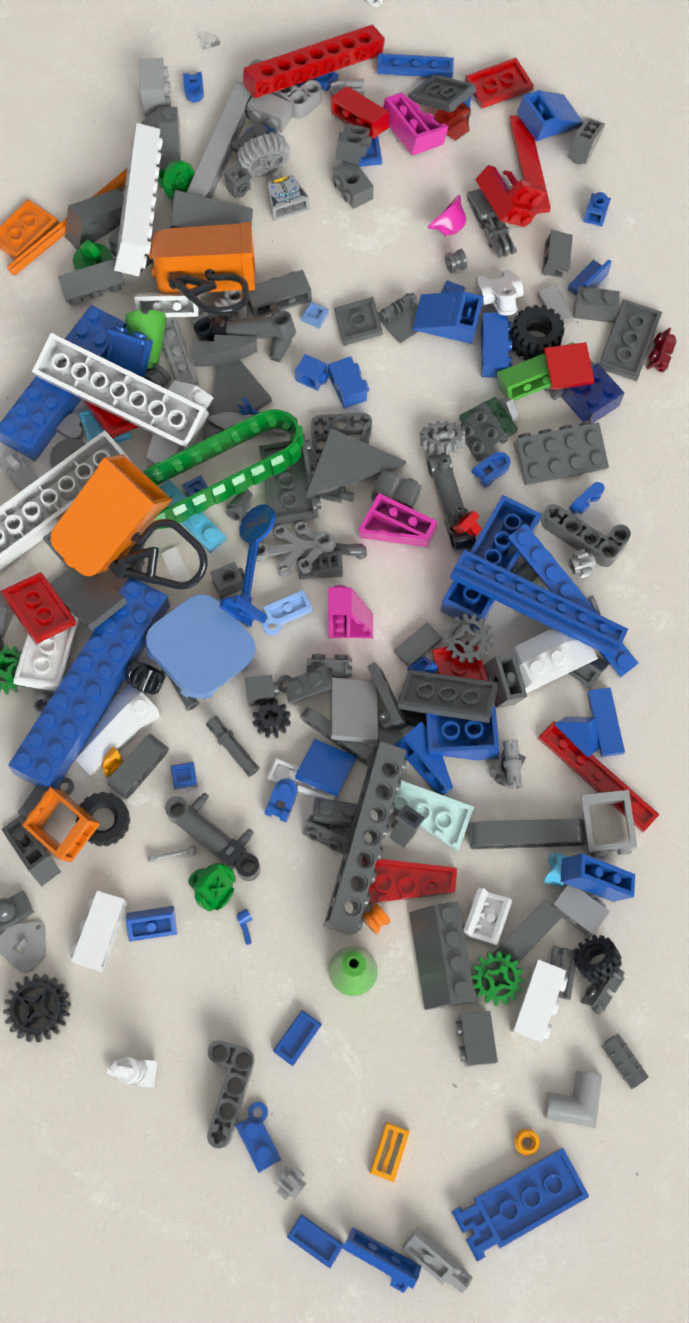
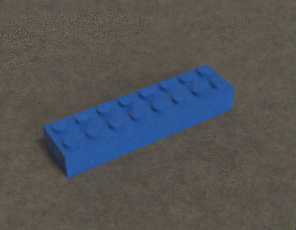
(43, 406)

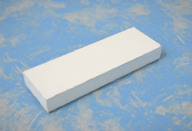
(283, 769)

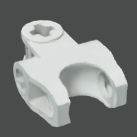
(501, 292)

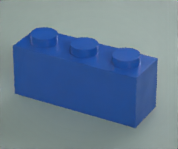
(495, 344)
(597, 877)

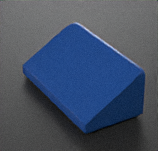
(151, 923)

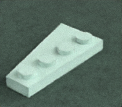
(443, 816)

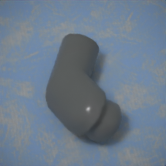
(357, 550)

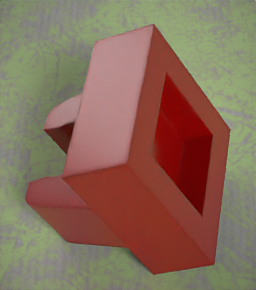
(468, 524)

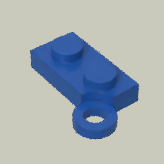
(258, 1139)

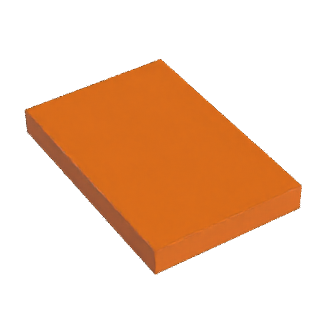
(25, 228)

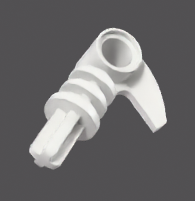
(134, 1071)

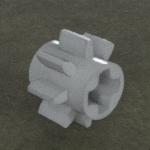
(582, 563)
(290, 1183)

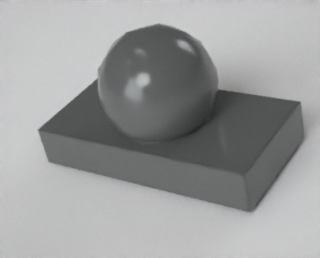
(14, 909)

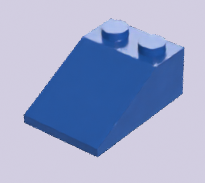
(463, 737)

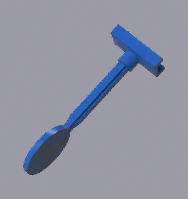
(253, 529)

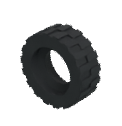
(121, 815)

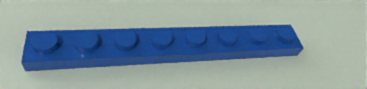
(560, 583)

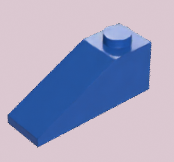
(430, 767)

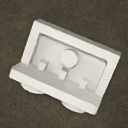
(487, 916)

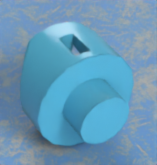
(554, 876)

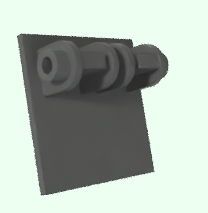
(400, 317)
(483, 431)

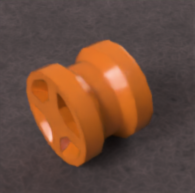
(376, 918)

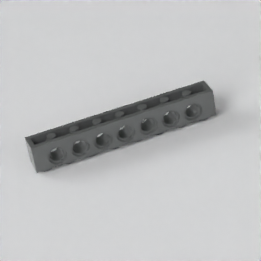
(337, 917)

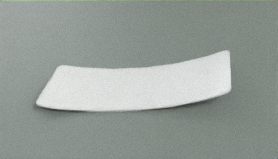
(176, 565)

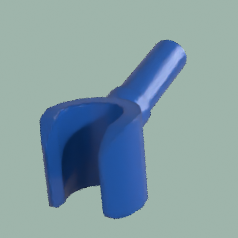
(247, 408)
(244, 917)

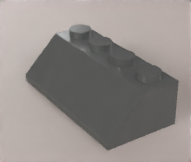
(442, 956)

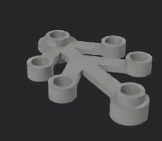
(297, 547)

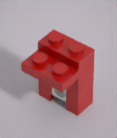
(510, 198)

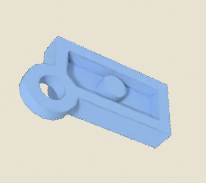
(286, 611)

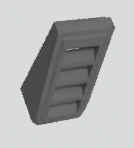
(337, 571)

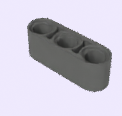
(138, 766)

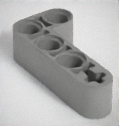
(303, 99)

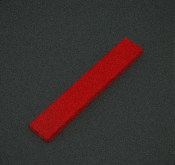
(528, 159)
(596, 774)

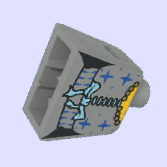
(286, 196)

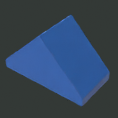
(582, 732)

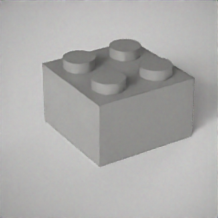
(153, 85)

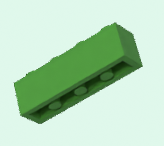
(524, 378)

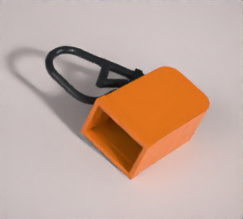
(205, 261)
(112, 516)

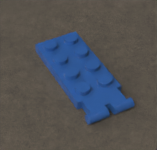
(521, 1203)

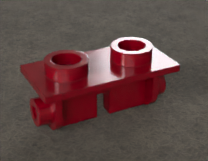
(664, 344)

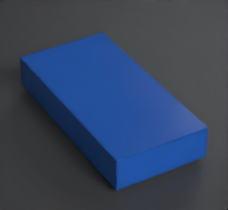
(297, 1038)
(315, 1241)

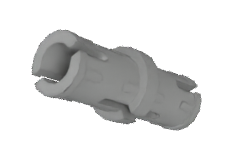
(512, 764)

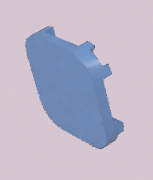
(200, 646)

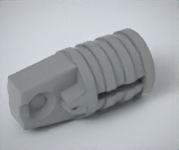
(337, 86)

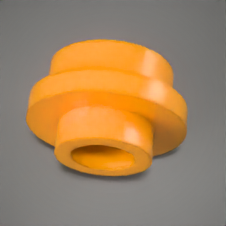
(535, 1142)

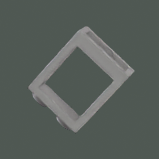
(603, 799)

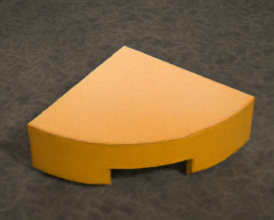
(111, 762)

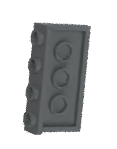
(561, 452)
(288, 489)

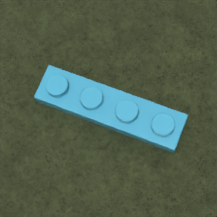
(197, 525)

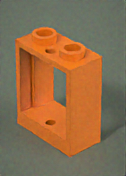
(77, 836)

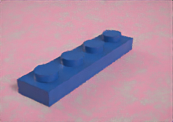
(415, 65)

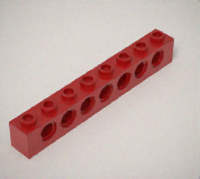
(313, 61)

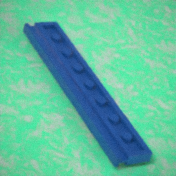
(539, 603)

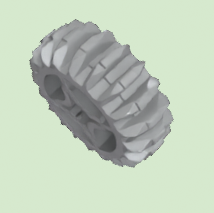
(264, 154)

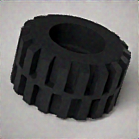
(539, 320)

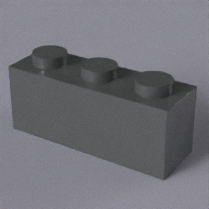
(91, 281)
(281, 291)

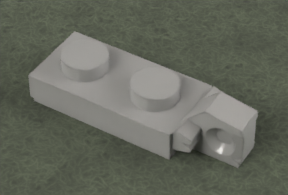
(436, 1260)

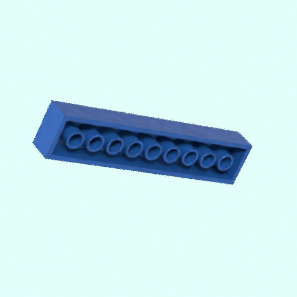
(88, 688)

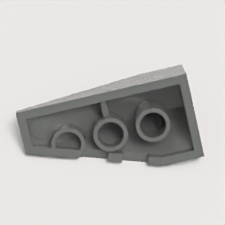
(169, 124)

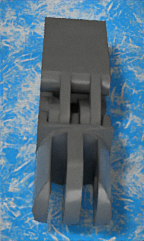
(494, 229)

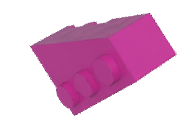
(412, 126)
(397, 524)
(348, 614)

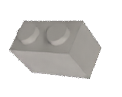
(270, 111)
(581, 910)

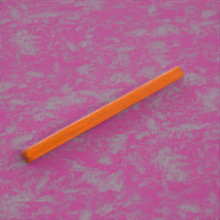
(57, 232)

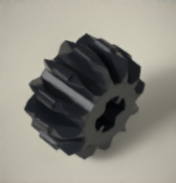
(145, 677)
(264, 723)

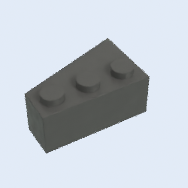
(93, 217)

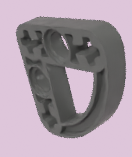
(329, 421)

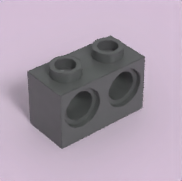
(353, 143)

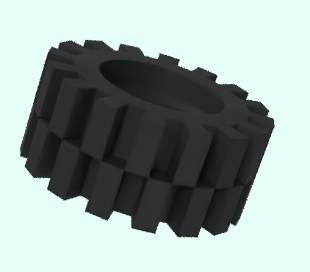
(601, 969)

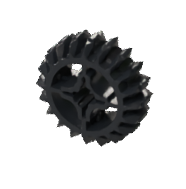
(30, 1017)

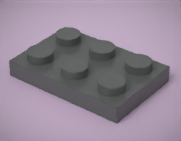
(442, 93)

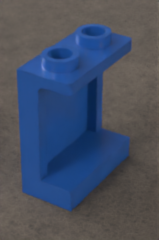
(129, 350)

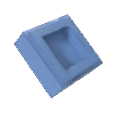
(315, 315)

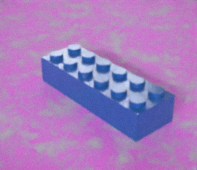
(495, 548)

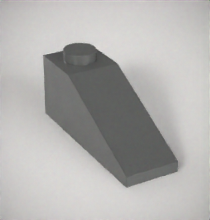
(585, 141)
(31, 852)

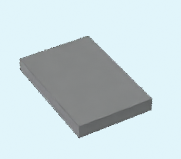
(354, 711)

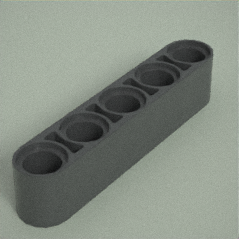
(526, 833)

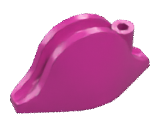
(451, 220)

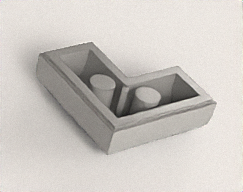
(580, 1108)

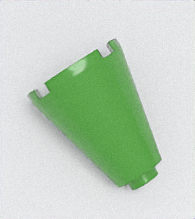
(152, 325)
(353, 980)

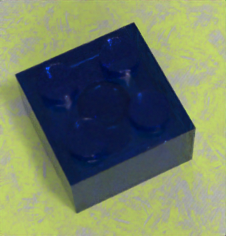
(594, 400)

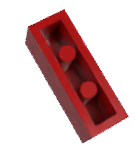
(359, 111)

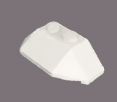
(550, 657)

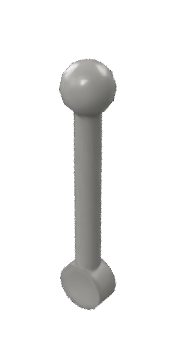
(191, 850)

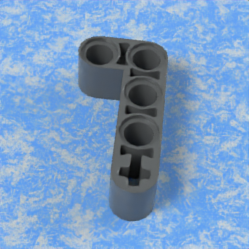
(585, 532)
(226, 1095)

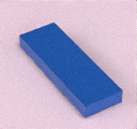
(609, 732)

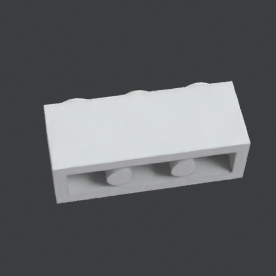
(171, 304)
(98, 931)
(540, 1001)

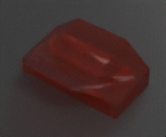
(456, 120)

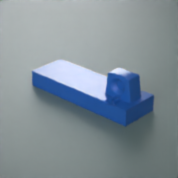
(400, 1268)

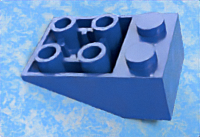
(547, 114)
(449, 315)

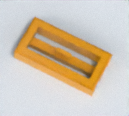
(382, 1173)

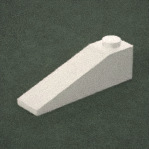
(162, 449)
(121, 723)

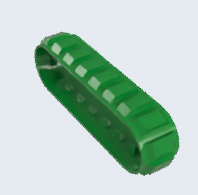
(218, 444)

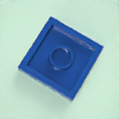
(325, 767)

